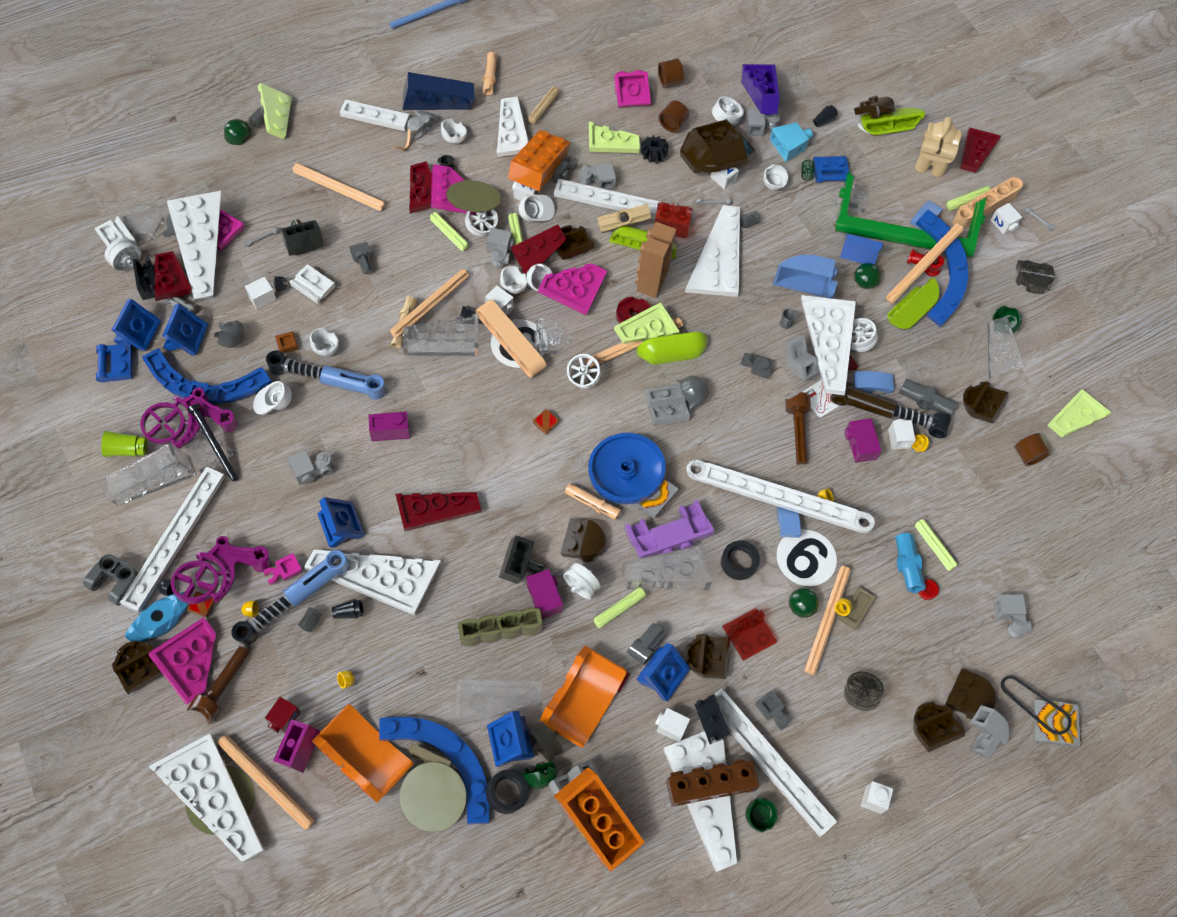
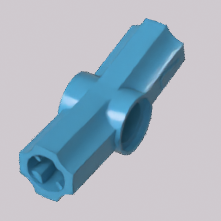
(909, 562)

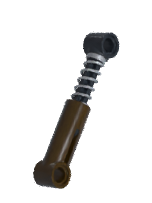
(937, 424)

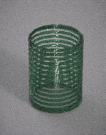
(808, 170)

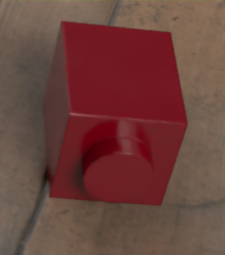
(281, 715)

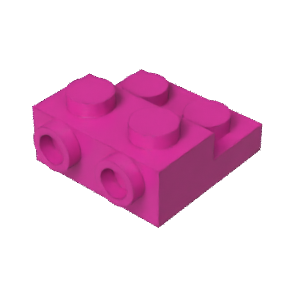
(632, 89)

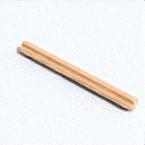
(338, 187)
(925, 262)
(430, 303)
(621, 348)
(827, 621)
(266, 782)

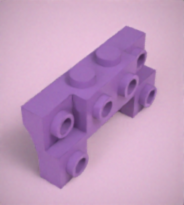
(670, 536)

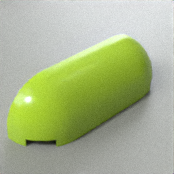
(897, 121)
(633, 238)
(914, 305)
(672, 348)

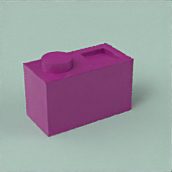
(389, 426)
(863, 440)
(544, 593)
(296, 746)

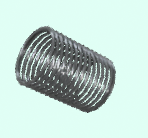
(257, 119)
(749, 219)
(787, 323)
(311, 619)

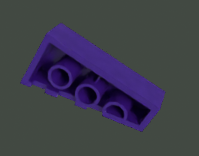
(762, 86)

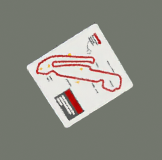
(820, 400)

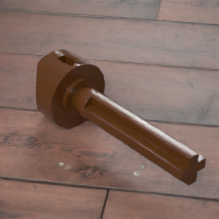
(798, 406)
(207, 704)

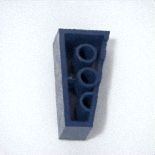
(436, 93)

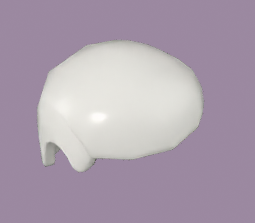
(453, 132)
(775, 177)
(536, 275)
(513, 280)
(323, 342)

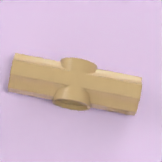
(635, 215)

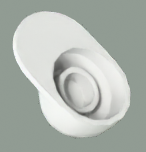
(536, 208)
(272, 397)

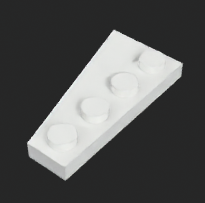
(512, 132)

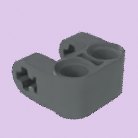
(100, 573)

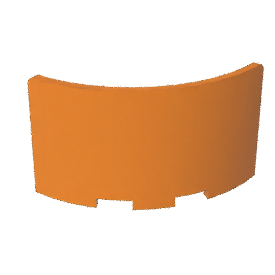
(584, 696)
(365, 759)

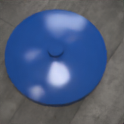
(626, 468)

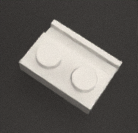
(112, 231)
(312, 284)

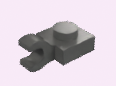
(561, 171)
(760, 366)
(771, 707)

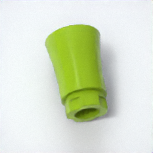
(123, 444)

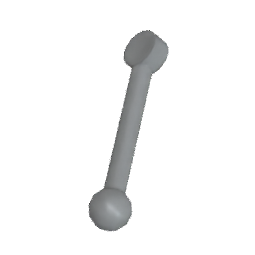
(728, 201)
(1050, 227)
(248, 243)

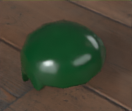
(236, 131)
(867, 275)
(1014, 316)
(803, 602)
(541, 775)
(761, 814)

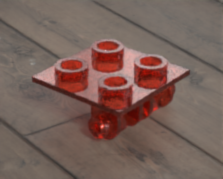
(675, 217)
(749, 633)

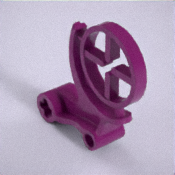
(208, 410)
(225, 557)

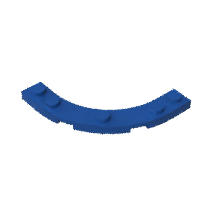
(957, 268)
(217, 394)
(452, 747)

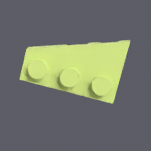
(276, 110)
(606, 140)
(647, 325)
(1078, 414)

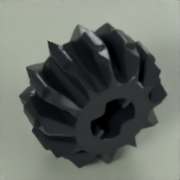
(654, 149)

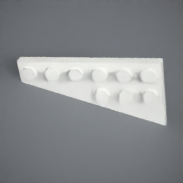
(197, 230)
(719, 262)
(831, 334)
(384, 578)
(206, 787)
(711, 816)

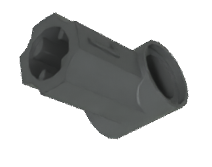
(644, 647)

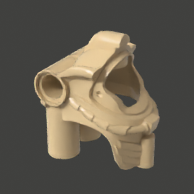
(938, 147)

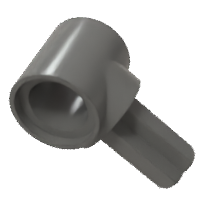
(362, 255)

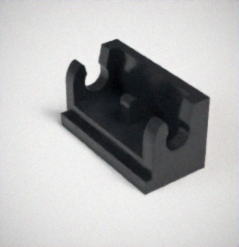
(145, 278)
(712, 719)

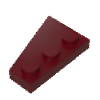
(977, 148)
(420, 187)
(538, 248)
(169, 277)

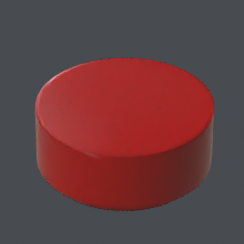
(930, 591)

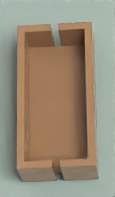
(655, 259)

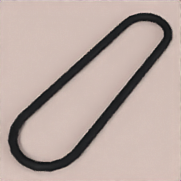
(1042, 697)

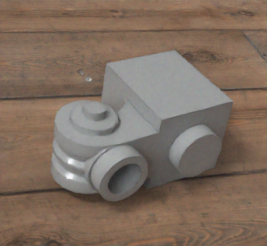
(756, 122)
(601, 173)
(499, 244)
(306, 469)
(1015, 610)

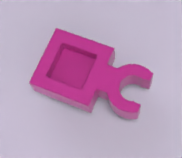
(286, 568)

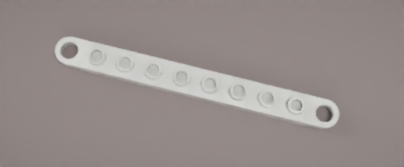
(780, 496)

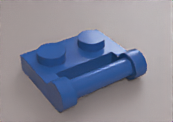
(830, 168)
(120, 362)

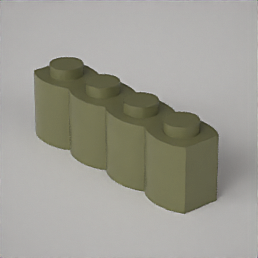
(506, 626)

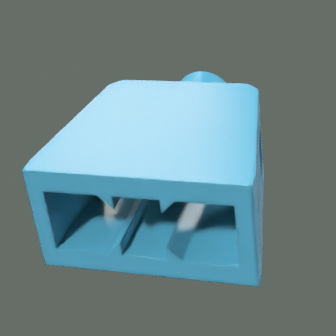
(790, 140)

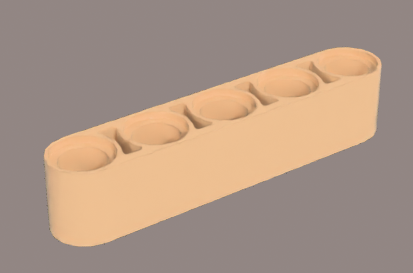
(995, 199)
(511, 338)

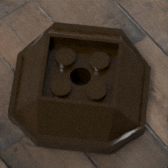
(715, 148)

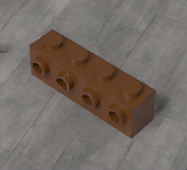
(712, 783)

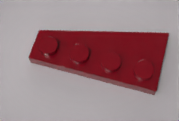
(434, 508)

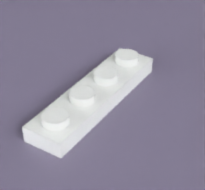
(374, 115)

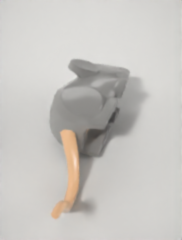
(418, 125)

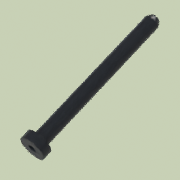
(195, 410)

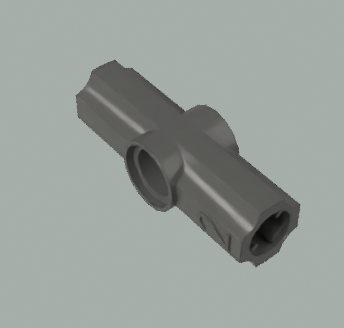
(927, 397)

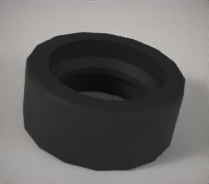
(741, 546)
(522, 784)

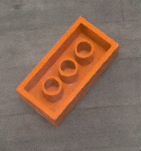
(538, 160)
(599, 819)

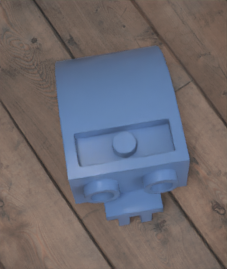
(808, 275)

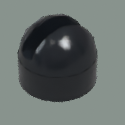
(278, 281)
(165, 587)

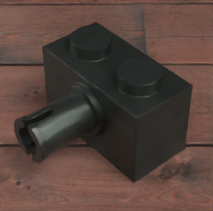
(302, 237)
(518, 560)

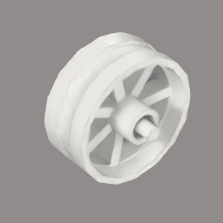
(727, 109)
(481, 219)
(120, 254)
(860, 332)
(584, 371)
(582, 581)

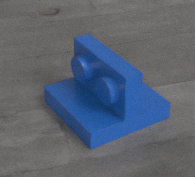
(860, 249)
(135, 325)
(184, 331)
(339, 521)
(664, 671)
(510, 739)

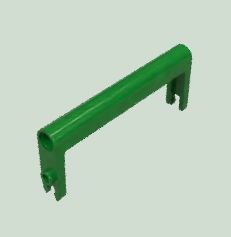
(897, 233)

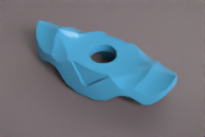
(145, 628)

